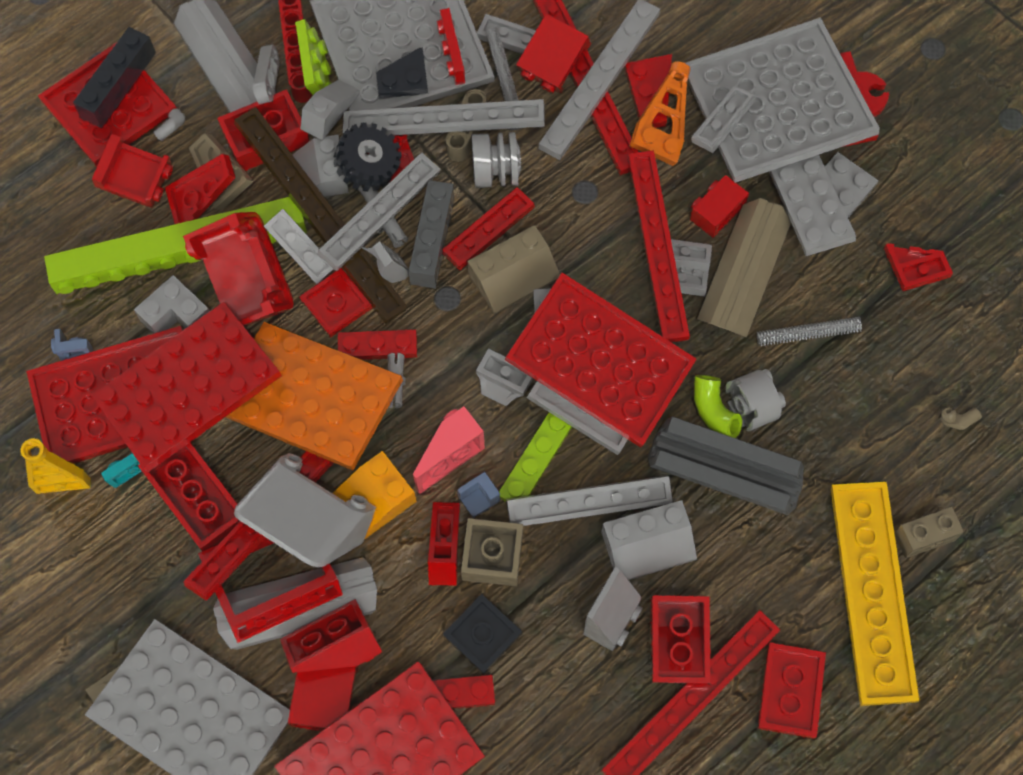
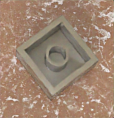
(492, 552)

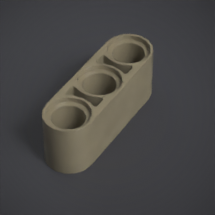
(464, 137)

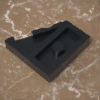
(403, 76)

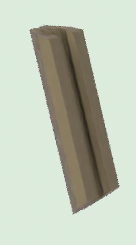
(746, 267)

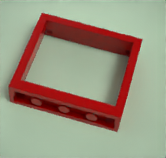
(281, 607)

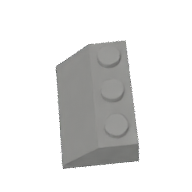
(650, 540)

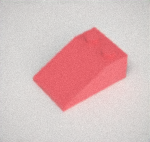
(452, 445)

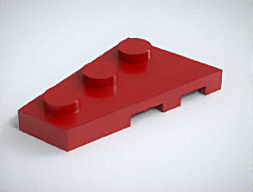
(644, 81)
(199, 189)

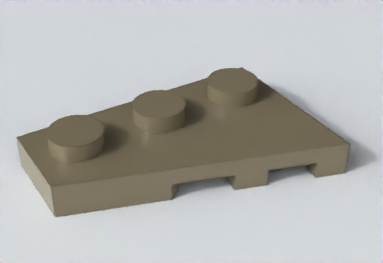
(208, 148)

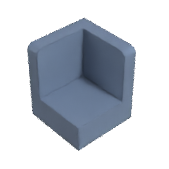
(478, 495)

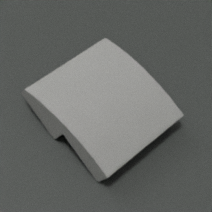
(692, 266)

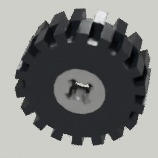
(363, 169)

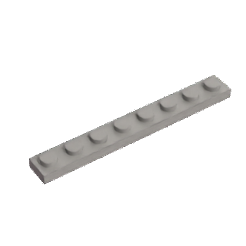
(599, 79)
(451, 117)

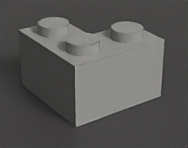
(168, 305)

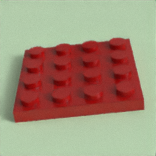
(135, 115)

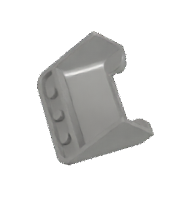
(304, 515)

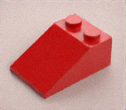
(680, 639)
(332, 641)

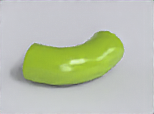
(712, 409)

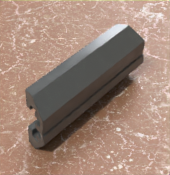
(727, 465)

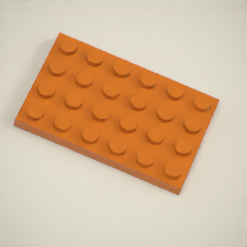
(321, 400)

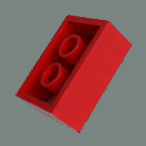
(282, 118)

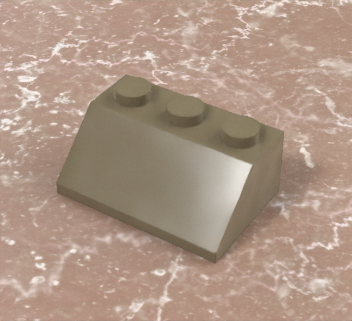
(513, 269)

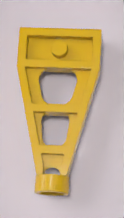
(50, 472)

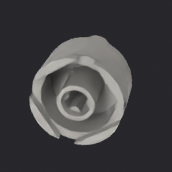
(755, 399)

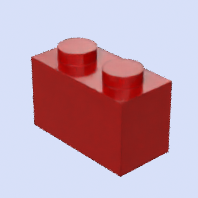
(718, 205)

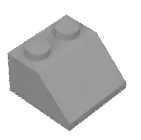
(317, 162)

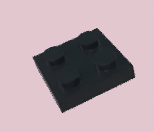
(482, 634)

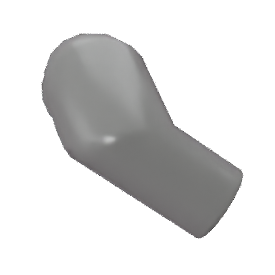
(175, 120)

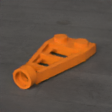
(648, 138)

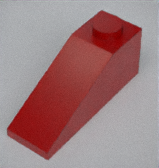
(444, 544)

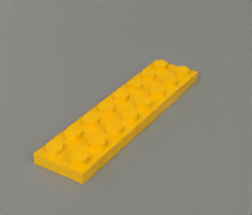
(874, 594)

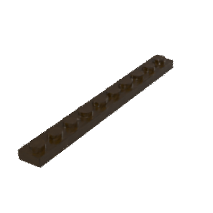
(317, 211)

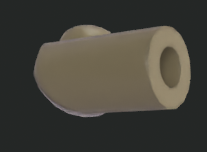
(958, 421)

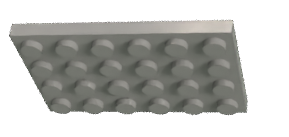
(188, 709)

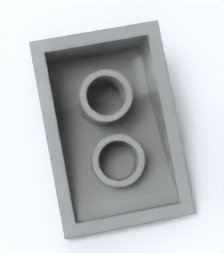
(613, 611)

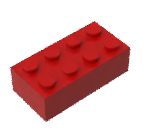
(195, 496)

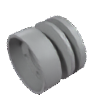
(495, 160)

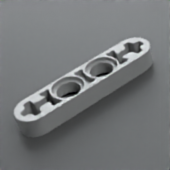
(266, 74)

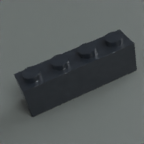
(114, 77)

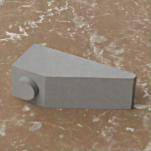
(326, 108)

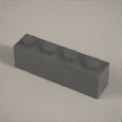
(431, 234)

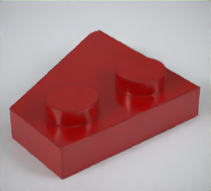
(917, 266)

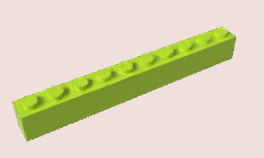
(143, 251)

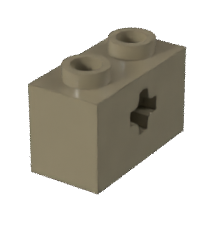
(928, 532)

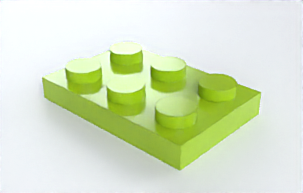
(313, 57)

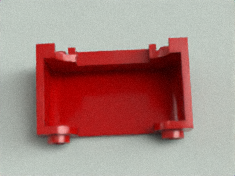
(242, 266)

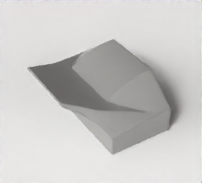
(389, 263)
(501, 379)

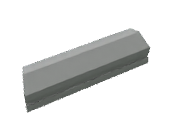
(218, 51)
(355, 582)

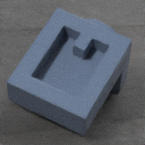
(71, 348)

